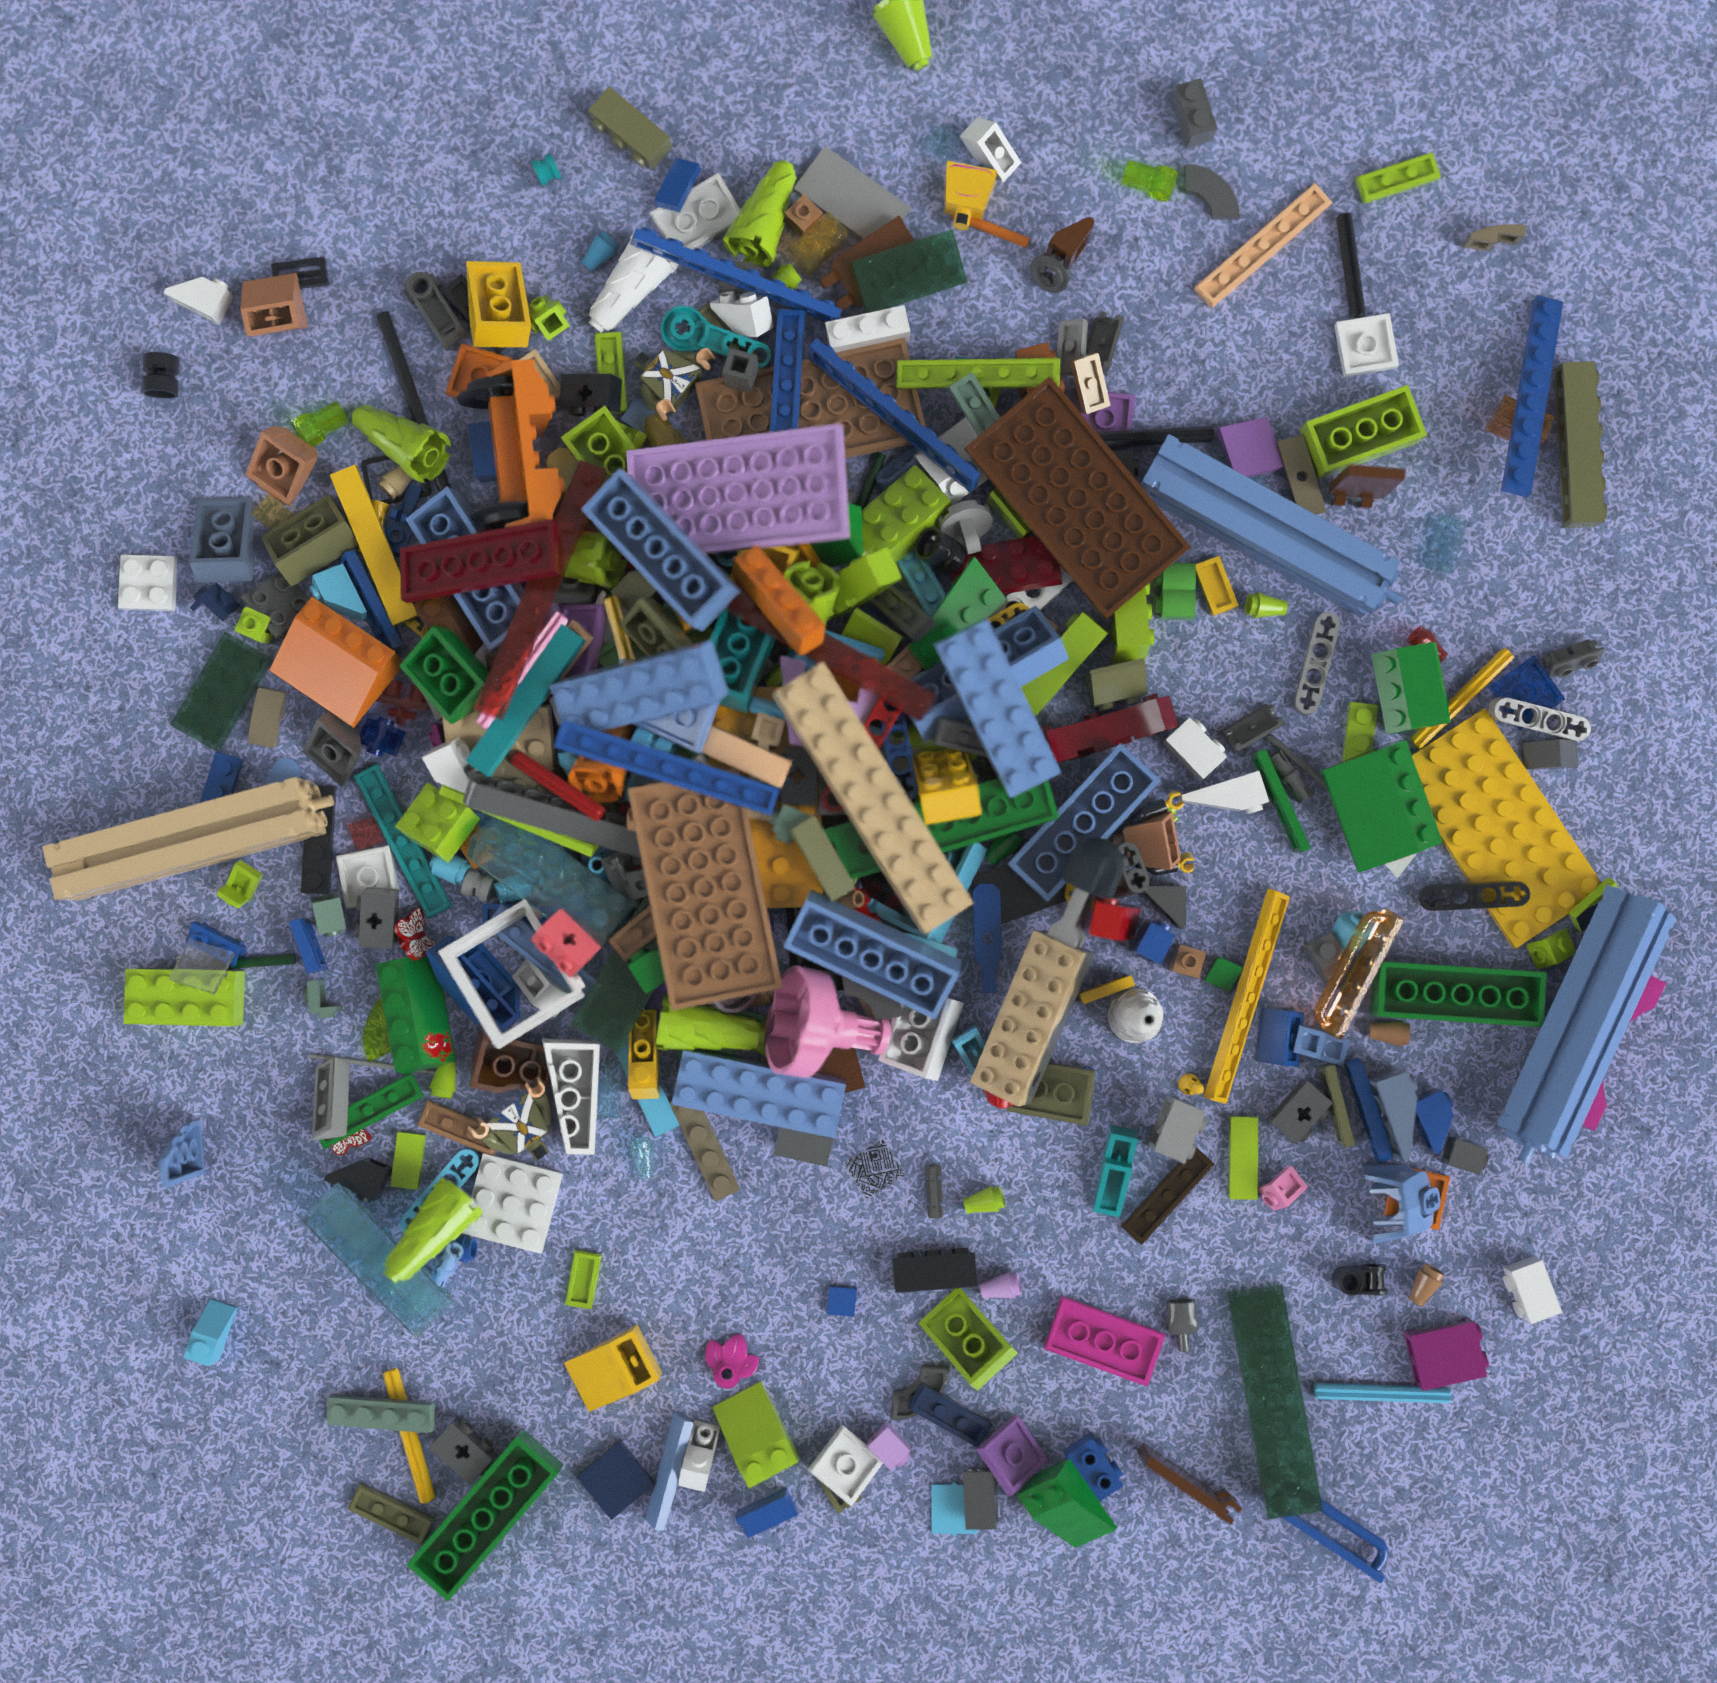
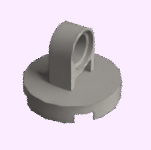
(967, 523)

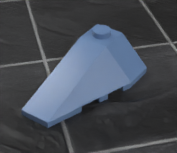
(182, 1156)

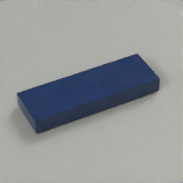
(949, 1415)

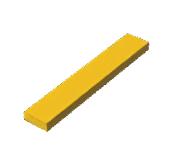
(373, 543)

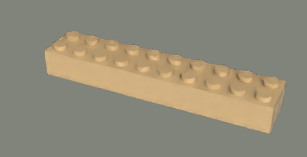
(872, 798)

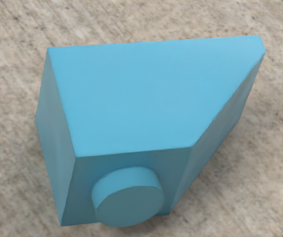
(337, 592)
(210, 1333)

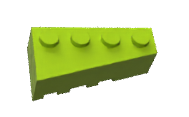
(864, 580)
(1131, 629)
(1079, 641)

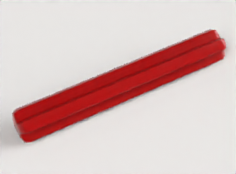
(557, 786)

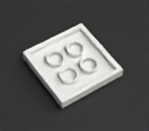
(514, 1202)

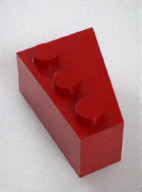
(1111, 919)

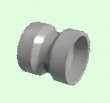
(478, 886)

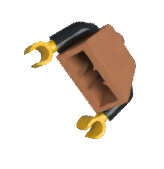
(1155, 836)

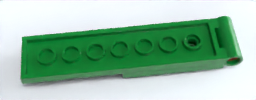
(998, 817)

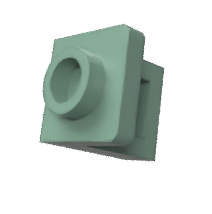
(316, 998)

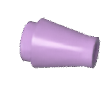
(1002, 1286)

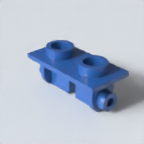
(206, 934)

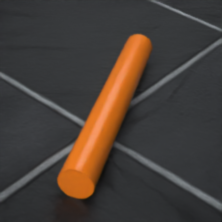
(998, 231)

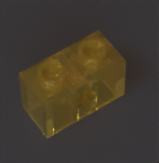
(818, 243)

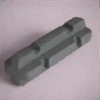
(934, 1191)

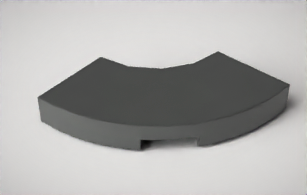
(1212, 190)
(881, 1005)
(932, 1376)

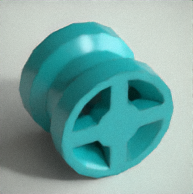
(546, 169)

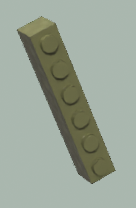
(1580, 444)

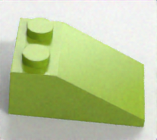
(967, 1338)
(755, 1434)

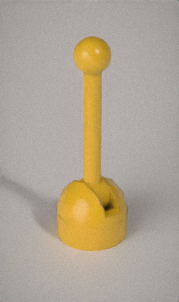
(1186, 1082)

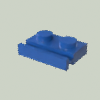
(308, 945)

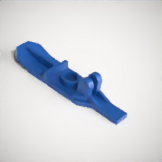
(398, 522)
(987, 920)

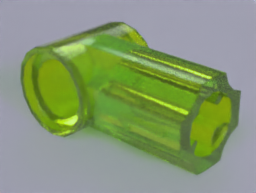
(1157, 181)
(315, 426)

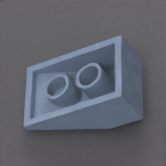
(223, 540)
(1397, 1108)

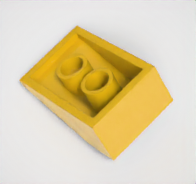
(497, 304)

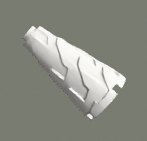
(628, 285)
(1135, 1015)

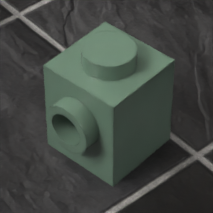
(783, 819)
(328, 914)

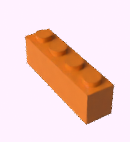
(778, 600)

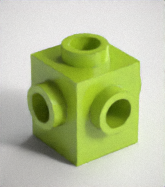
(547, 317)

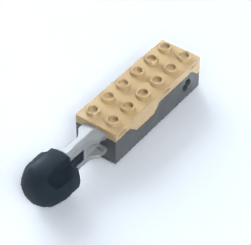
(1046, 984)

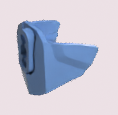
(1413, 1193)

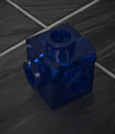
(381, 736)

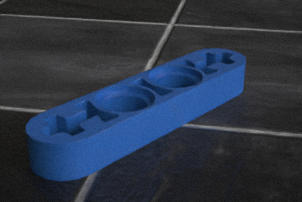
(901, 750)
(1368, 1110)

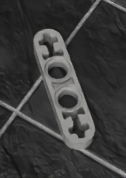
(1319, 664)
(1539, 719)

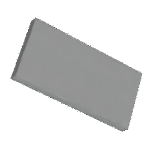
(849, 195)

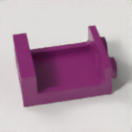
(1446, 1354)

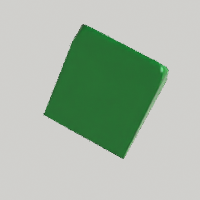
(1223, 973)

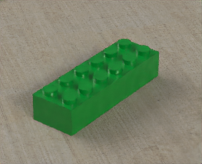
(1459, 994)
(485, 1515)

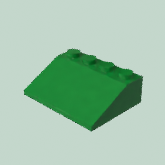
(1381, 805)

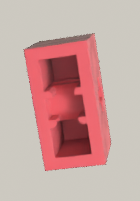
(565, 943)

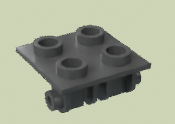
(278, 601)

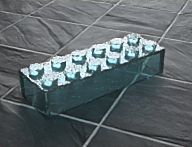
(549, 878)
(363, 1248)

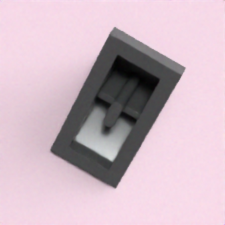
(1550, 754)
(1170, 901)

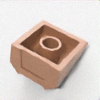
(281, 463)

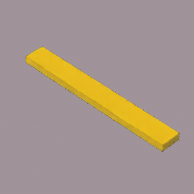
(1246, 996)

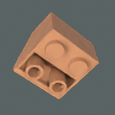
(272, 305)

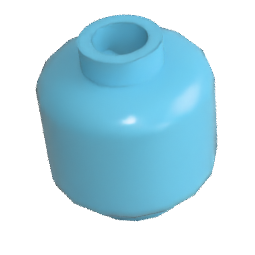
(1345, 927)

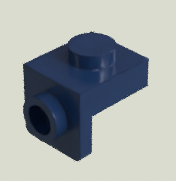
(216, 600)

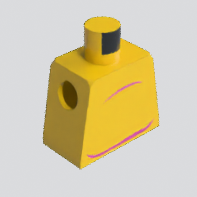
(967, 192)

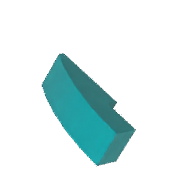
(1115, 1170)

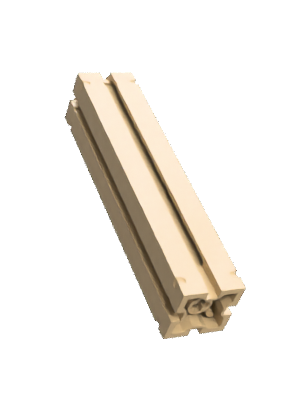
(186, 839)

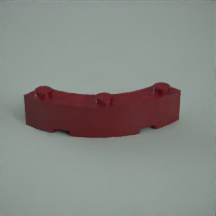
(1108, 731)

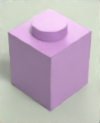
(889, 1446)

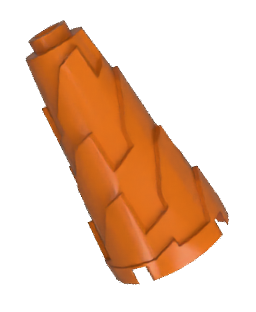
(598, 778)

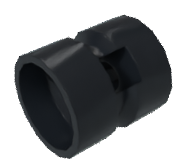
(156, 384)
(940, 550)

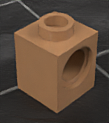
(802, 215)
(1186, 961)

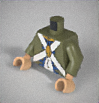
(670, 378)
(519, 1124)

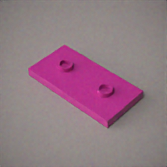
(1104, 1340)

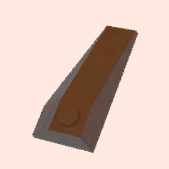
(447, 613)
(507, 1067)

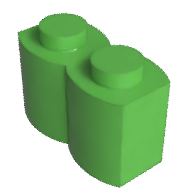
(1177, 592)

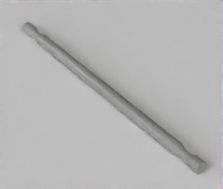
(364, 1062)

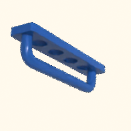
(1372, 1569)

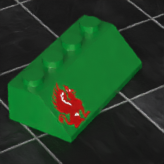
(415, 1015)

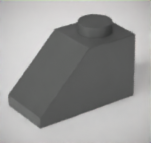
(1324, 955)

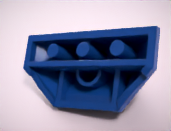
(489, 978)

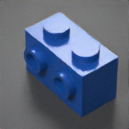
(1092, 1464)

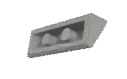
(331, 1099)

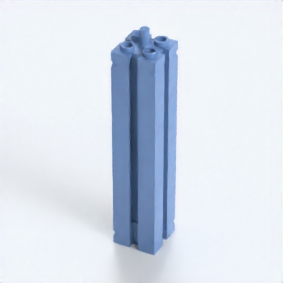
(1270, 528)
(1586, 1023)

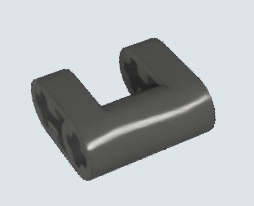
(1133, 880)

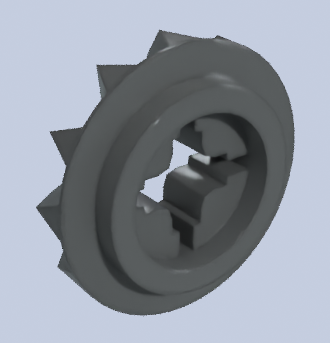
(1045, 279)

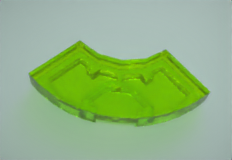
(375, 1034)

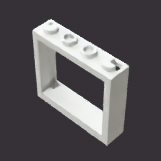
(451, 952)

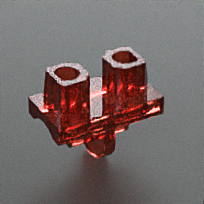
(392, 695)

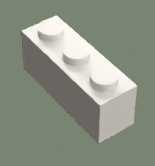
(868, 329)

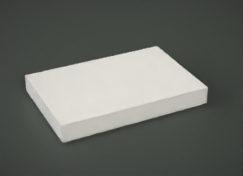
(703, 217)

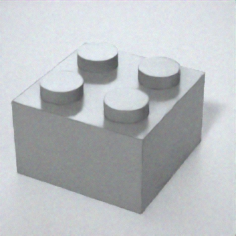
(1177, 1129)

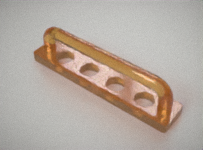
(1386, 922)

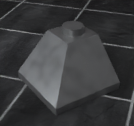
(334, 747)

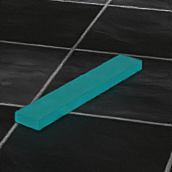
(526, 700)
(408, 854)

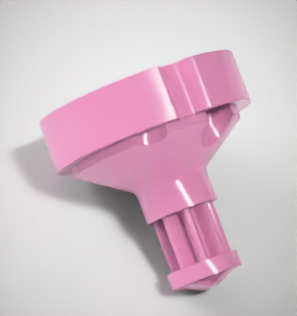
(809, 1022)

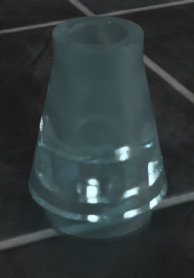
(642, 1156)

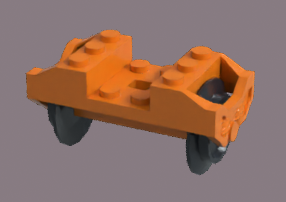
(517, 413)

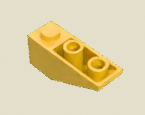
(644, 1058)

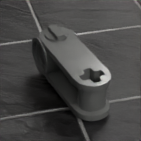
(434, 308)

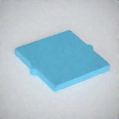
(948, 1509)

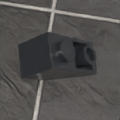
(364, 1178)

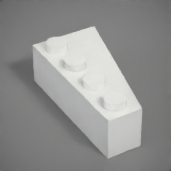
(574, 1083)

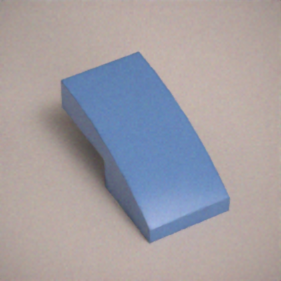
(1320, 1046)

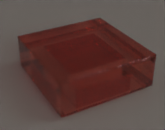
(365, 833)

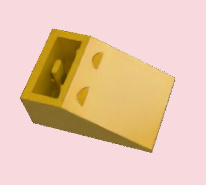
(946, 785)
(614, 1369)

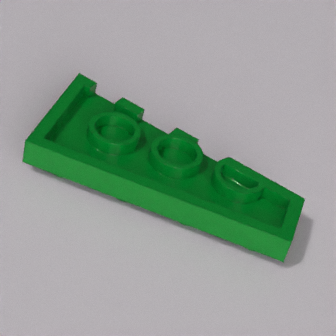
(968, 601)

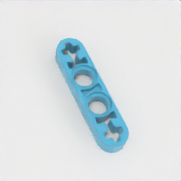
(457, 1161)

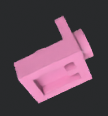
(1283, 1189)

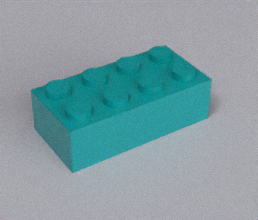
(742, 658)

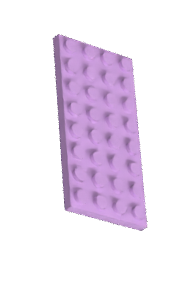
(751, 488)

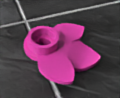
(730, 1356)

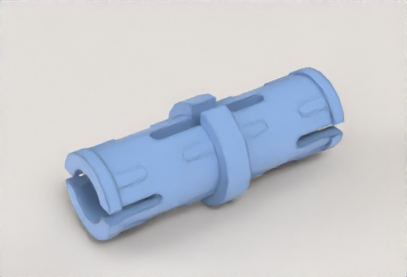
(446, 1263)

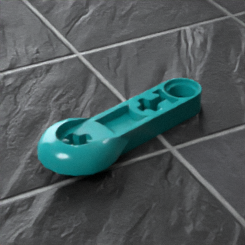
(704, 335)

